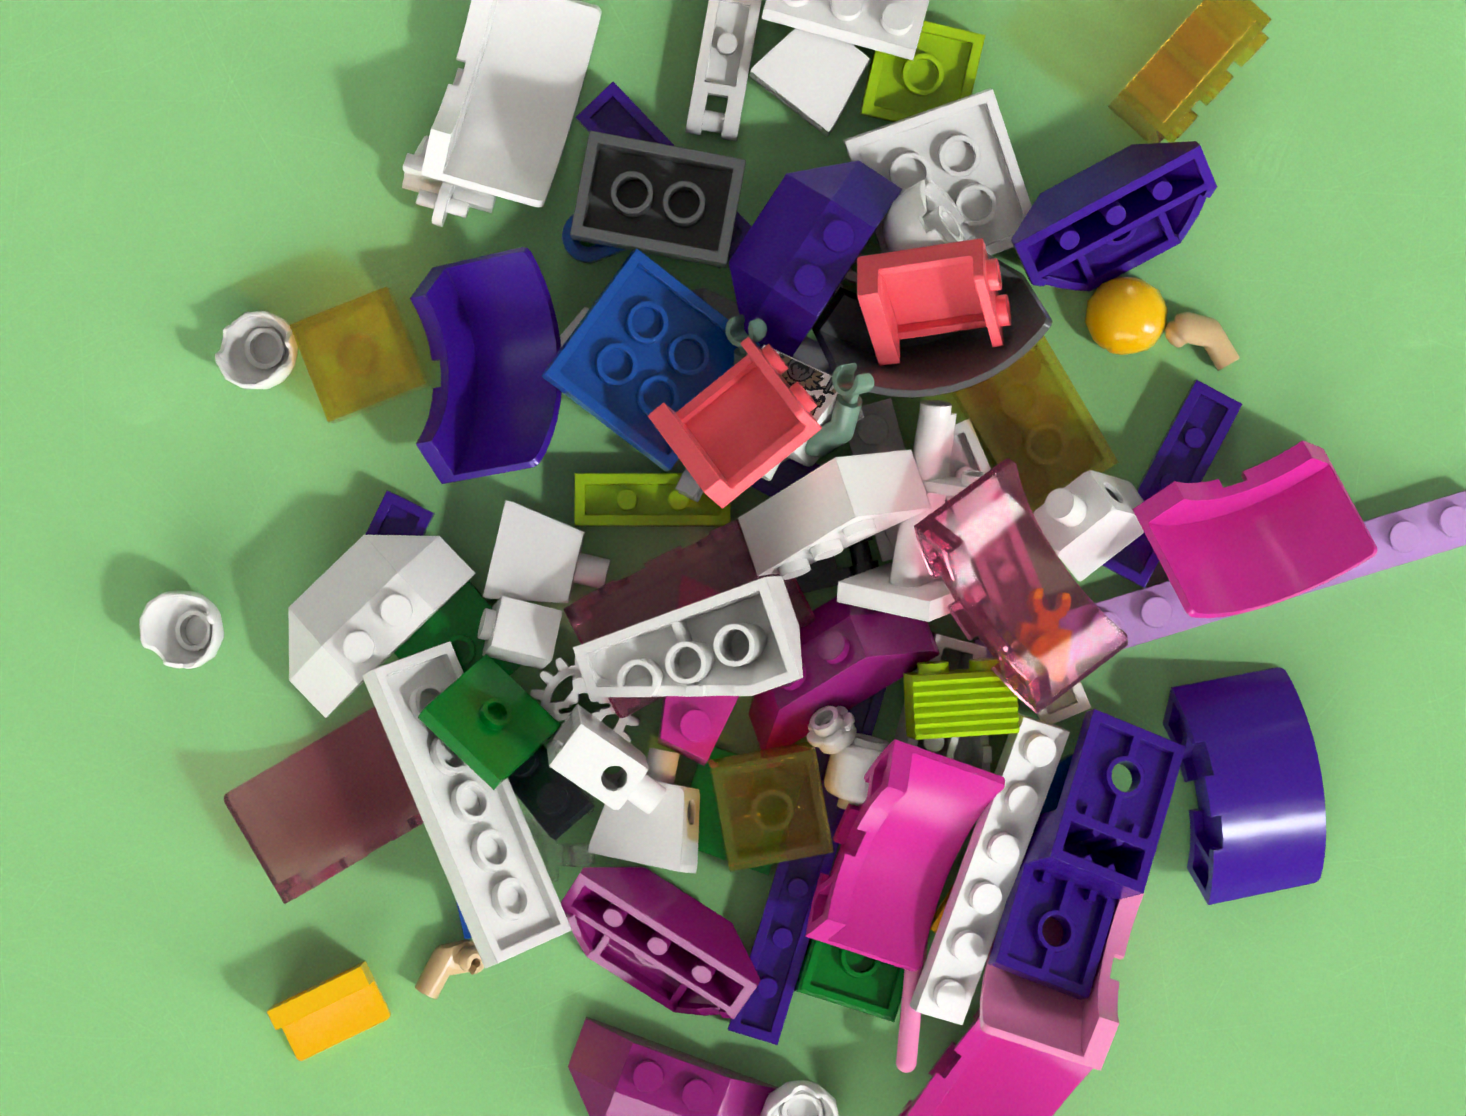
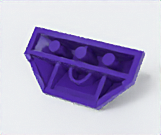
(1114, 215)
(806, 247)

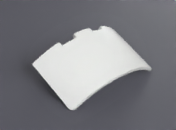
(514, 98)

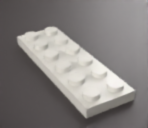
(472, 827)

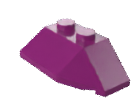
(844, 661)
(660, 940)
(640, 1077)

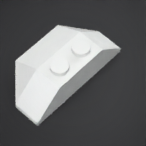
(367, 611)

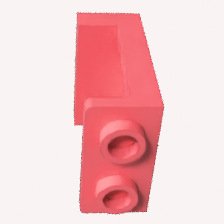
(930, 294)
(739, 424)

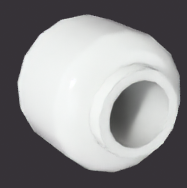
(848, 767)

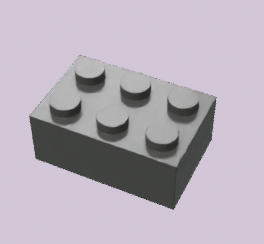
(658, 199)

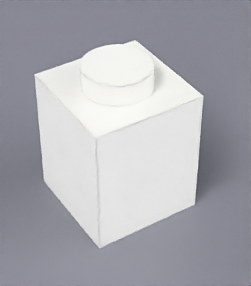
(520, 632)

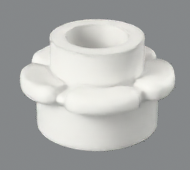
(831, 729)

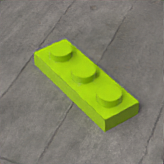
(642, 502)

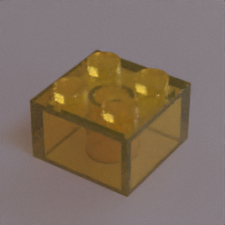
(359, 355)
(770, 806)

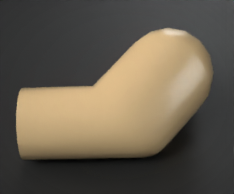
(1202, 332)
(445, 961)

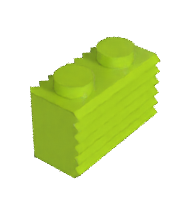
(958, 701)

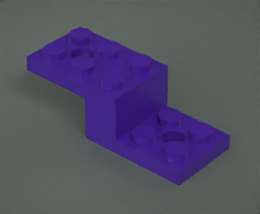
(1087, 854)

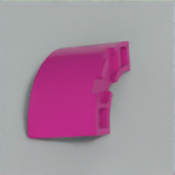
(1258, 538)
(898, 853)
(995, 1079)

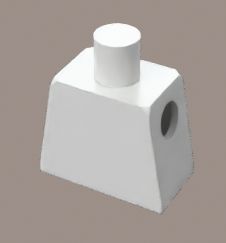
(812, 76)
(1090, 520)
(540, 558)
(587, 748)
(658, 839)

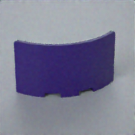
(494, 340)
(1253, 782)

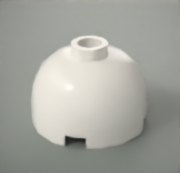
(922, 218)

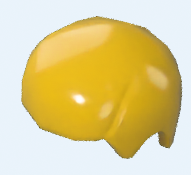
(1126, 315)

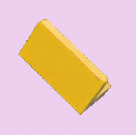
(330, 1011)

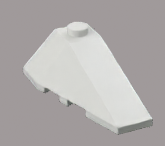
(714, 647)

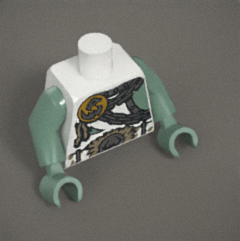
(835, 395)

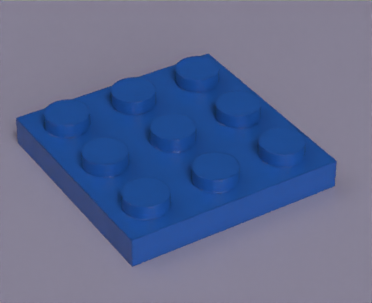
(641, 348)

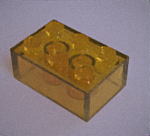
(1191, 68)
(1037, 423)

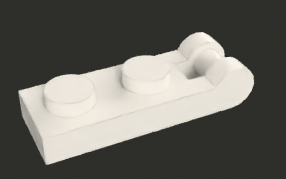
(723, 65)

